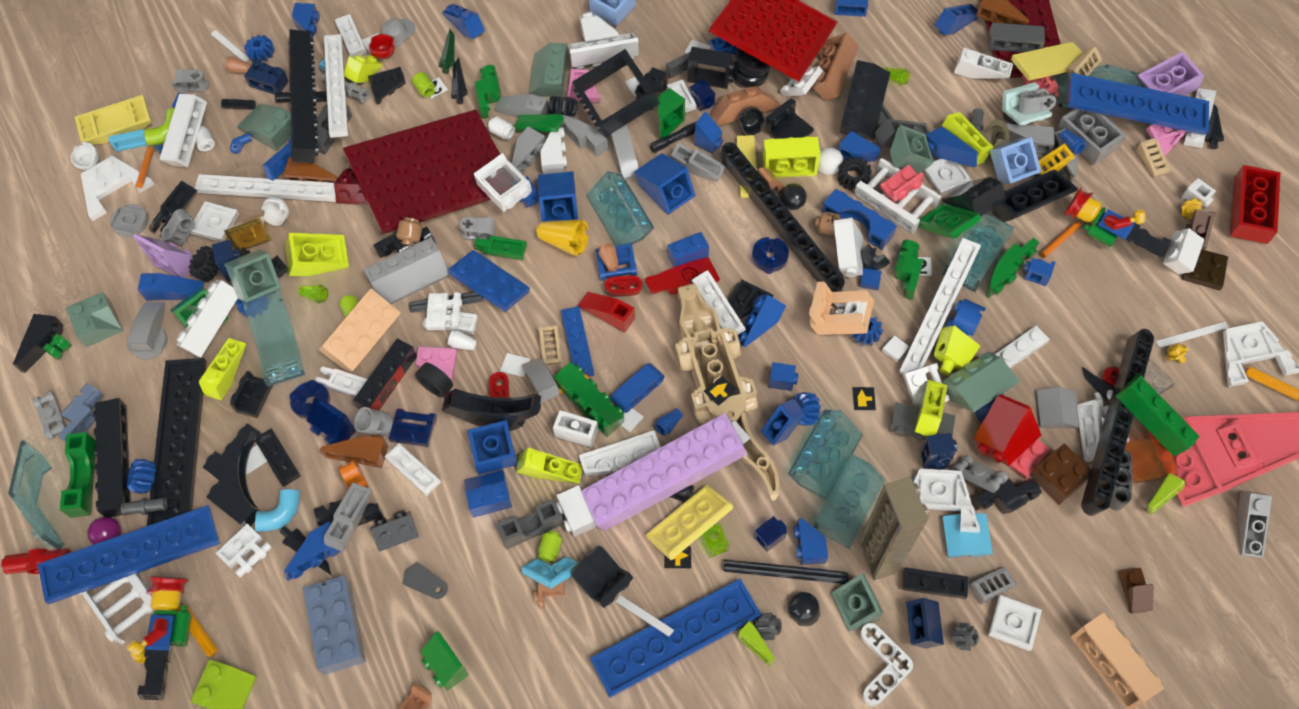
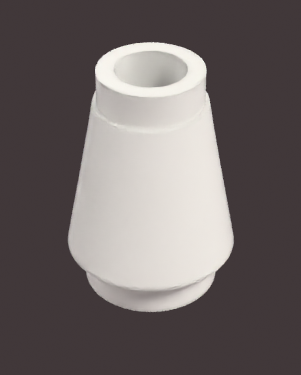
(461, 341)

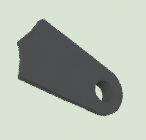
(424, 581)

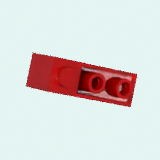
(609, 310)

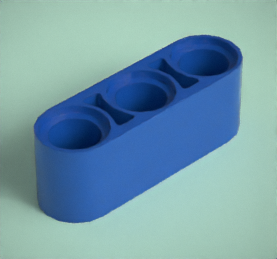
(637, 387)

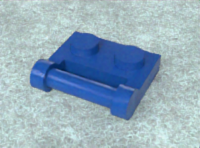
(625, 256)

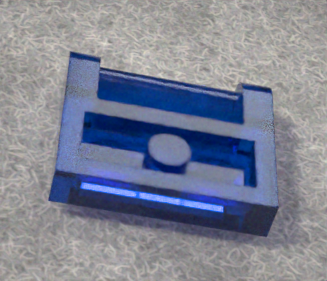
(412, 433)

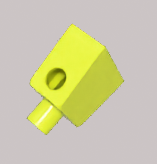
(954, 349)

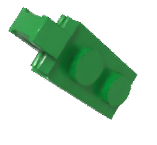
(502, 247)

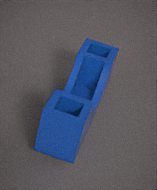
(879, 229)

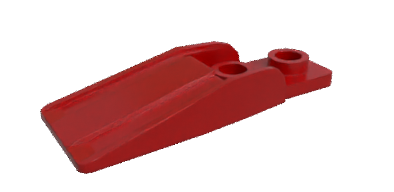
(680, 276)

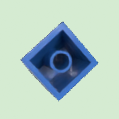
(666, 182)
(557, 196)

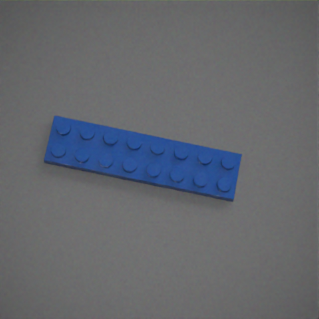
(1138, 103)
(127, 554)
(693, 628)

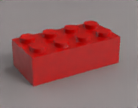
(1255, 204)

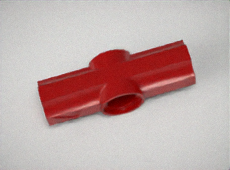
(28, 561)

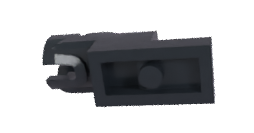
(178, 199)
(391, 243)
(1009, 496)
(371, 513)

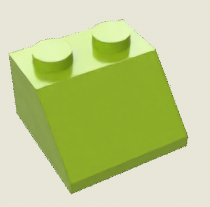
(223, 687)

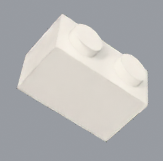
(1183, 251)
(575, 429)
(576, 511)

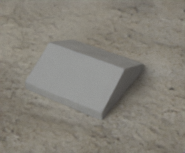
(1057, 408)

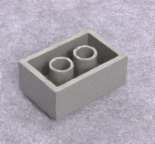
(1099, 133)

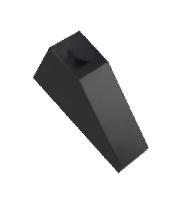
(38, 333)

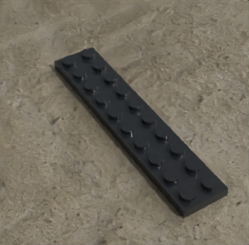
(177, 437)

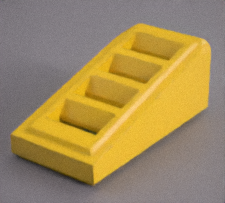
(1050, 157)

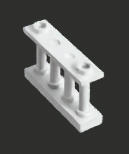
(888, 208)
(138, 590)

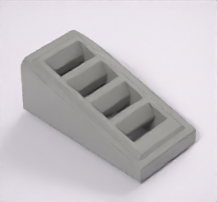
(980, 594)

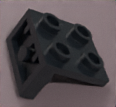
(786, 123)

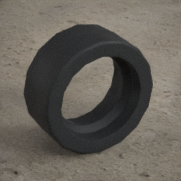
(434, 379)

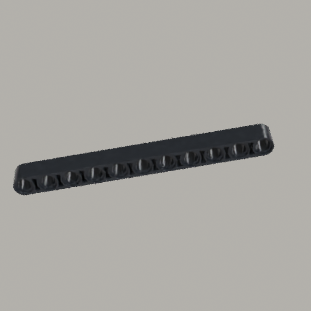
(731, 158)
(1115, 427)

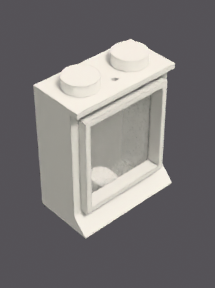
(502, 183)

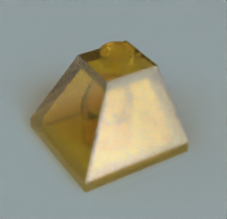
(249, 232)

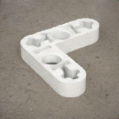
(892, 667)

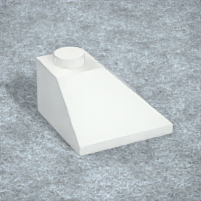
(595, 27)

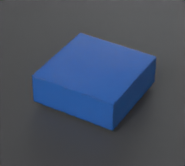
(870, 279)

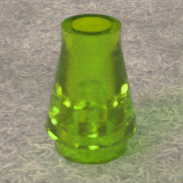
(899, 75)
(316, 293)

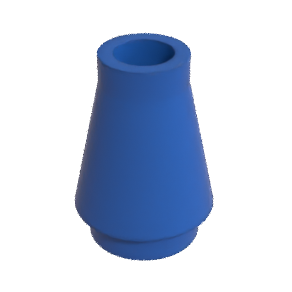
(1073, 142)
(667, 422)

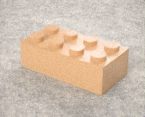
(359, 331)
(1117, 662)

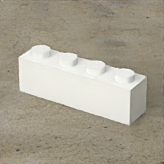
(183, 130)
(207, 319)

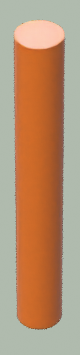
(144, 167)
(1060, 239)

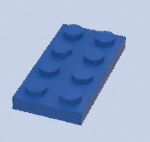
(489, 280)

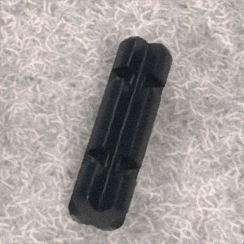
(238, 104)

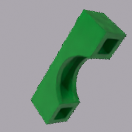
(77, 497)

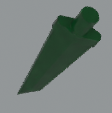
(448, 54)

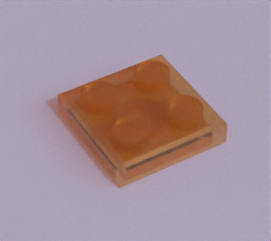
(1150, 460)

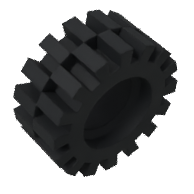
(853, 165)
(203, 264)

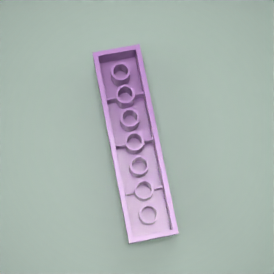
(664, 472)

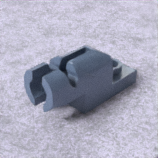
(80, 411)

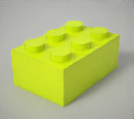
(791, 156)

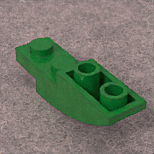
(1008, 266)

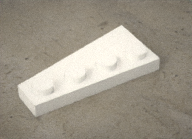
(618, 455)

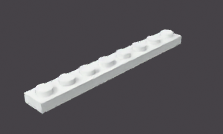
(335, 86)
(265, 188)
(940, 306)

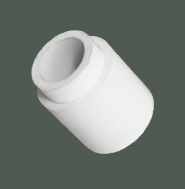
(501, 128)
(204, 139)

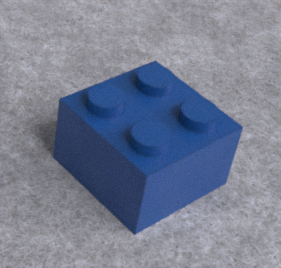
(492, 447)

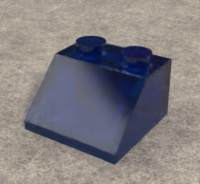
(329, 422)

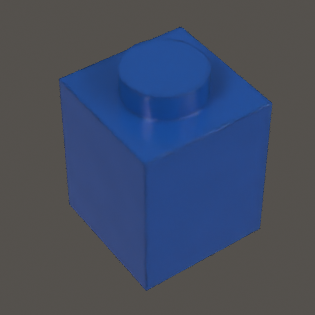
(783, 376)

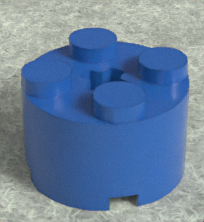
(967, 316)

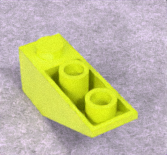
(222, 370)
(548, 467)

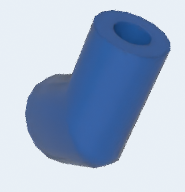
(238, 143)

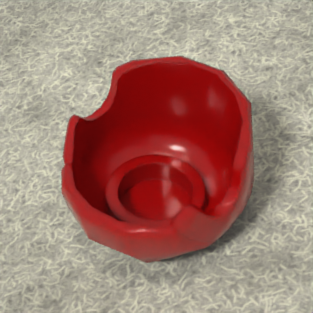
(382, 46)

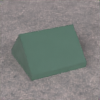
(857, 603)

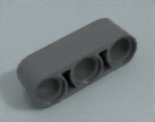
(1124, 488)

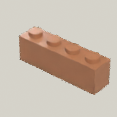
(835, 63)

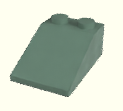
(268, 125)

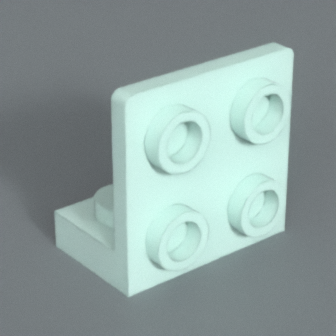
(1011, 104)

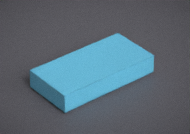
(128, 140)

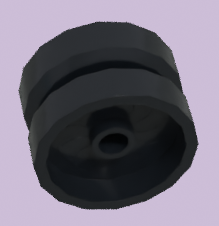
(749, 70)

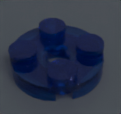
(766, 263)
(302, 393)

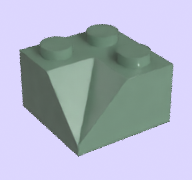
(911, 149)
(252, 275)
(94, 319)

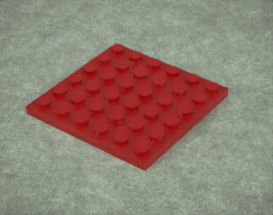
(775, 32)

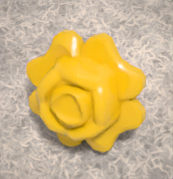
(1189, 206)
(1177, 352)

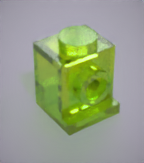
(715, 546)

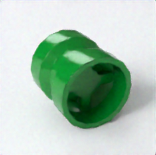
(58, 341)

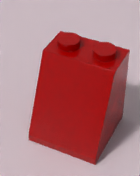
(1007, 430)

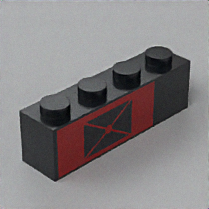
(386, 376)

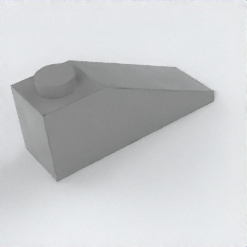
(522, 105)

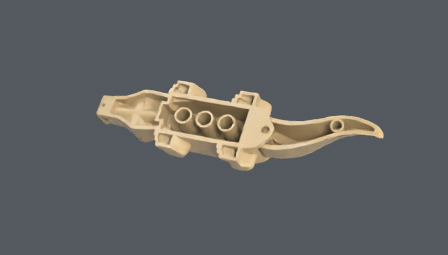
(710, 355)

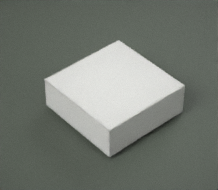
(895, 349)

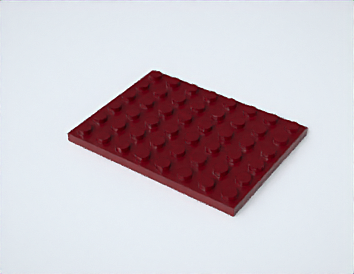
(423, 169)

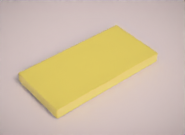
(1047, 60)
(689, 522)

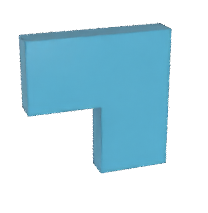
(549, 574)

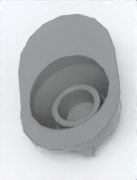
(398, 29)

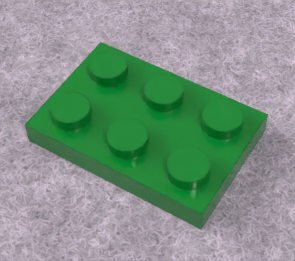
(949, 220)

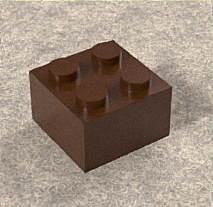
(1061, 474)

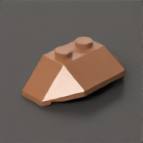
(730, 105)

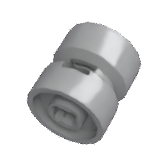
(373, 421)

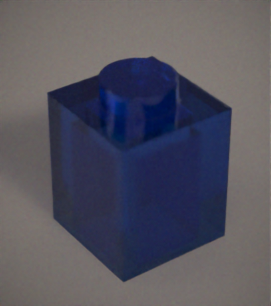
(702, 95)
(770, 533)

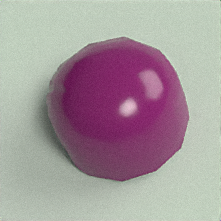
(103, 529)

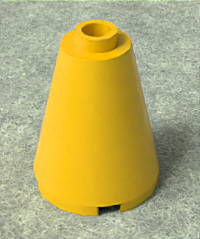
(565, 235)

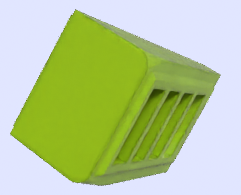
(1169, 488)
(755, 643)

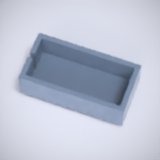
(334, 625)

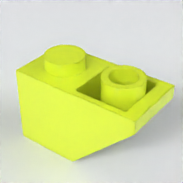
(360, 67)

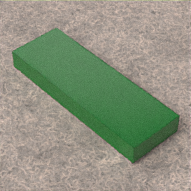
(539, 123)

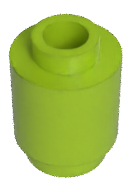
(423, 84)
(347, 304)
(549, 546)

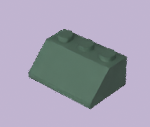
(549, 71)
(980, 382)

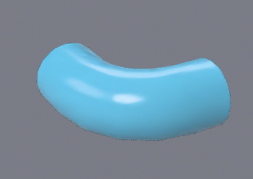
(282, 514)

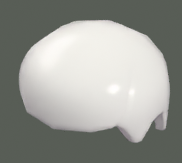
(85, 156)
(830, 161)
(275, 211)

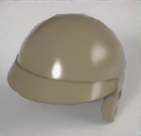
(996, 133)

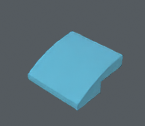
(967, 543)

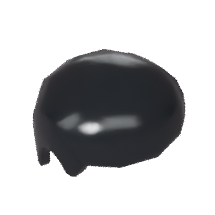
(750, 120)
(793, 196)
(872, 260)
(804, 608)

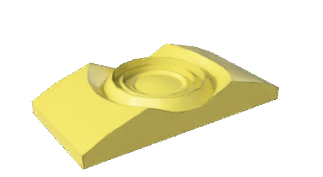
(113, 120)

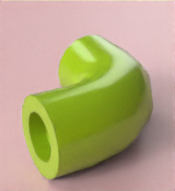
(157, 135)

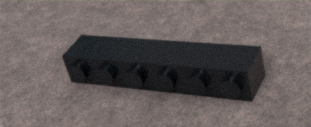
(112, 456)

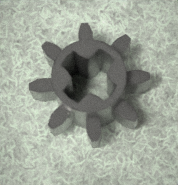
(768, 626)
(965, 636)

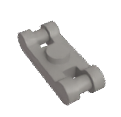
(50, 414)
(980, 474)

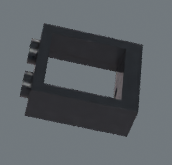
(713, 58)

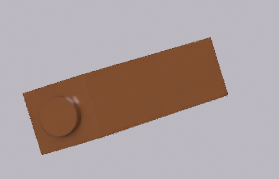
(1001, 12)
(307, 172)
(363, 450)

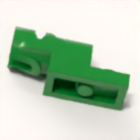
(487, 89)
(908, 266)

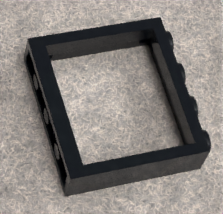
(627, 113)

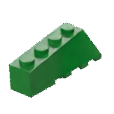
(589, 399)
(1157, 415)

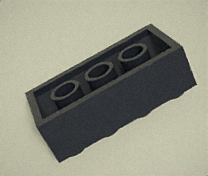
(865, 100)
(1033, 195)

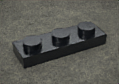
(277, 457)
(935, 583)

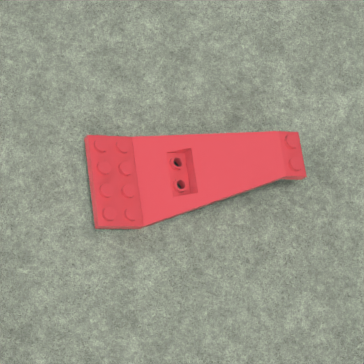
(1213, 460)

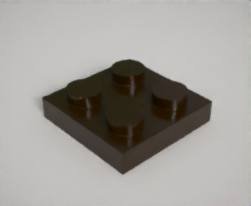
(1208, 270)

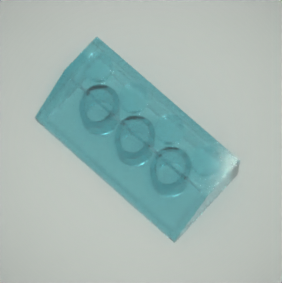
(619, 210)
(825, 453)
(849, 501)

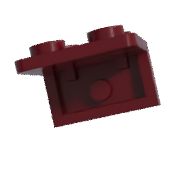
(347, 189)

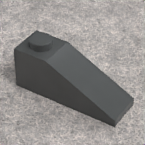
(887, 131)

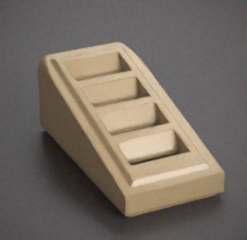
(1078, 64)
(1152, 147)
(546, 331)

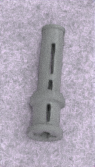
(352, 90)

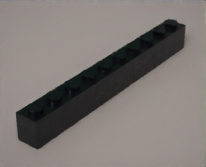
(301, 97)

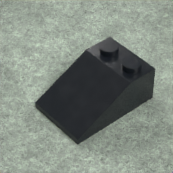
(978, 195)

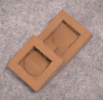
(771, 179)

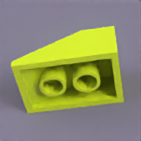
(315, 253)

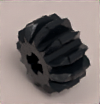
(562, 105)

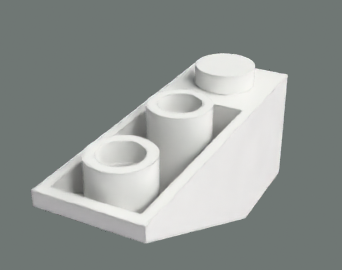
(979, 66)
(552, 153)

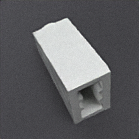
(849, 247)

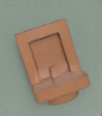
(544, 591)
(418, 698)

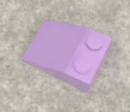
(1173, 75)
(165, 255)

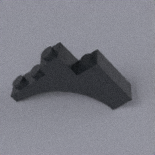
(486, 410)
(229, 468)

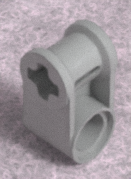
(189, 81)
(1036, 101)
(178, 227)
(478, 227)

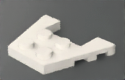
(104, 180)
(1253, 344)
(947, 492)

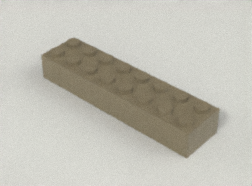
(893, 527)

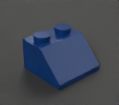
(487, 493)

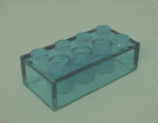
(992, 236)

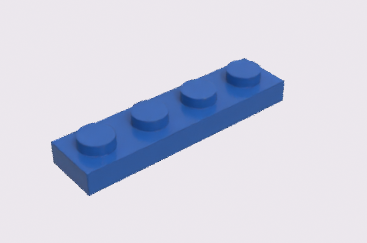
(577, 340)

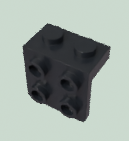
(601, 577)

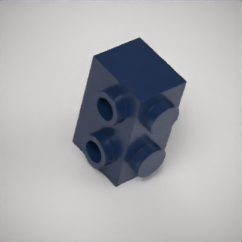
(266, 78)
(224, 253)
(938, 451)
(924, 623)

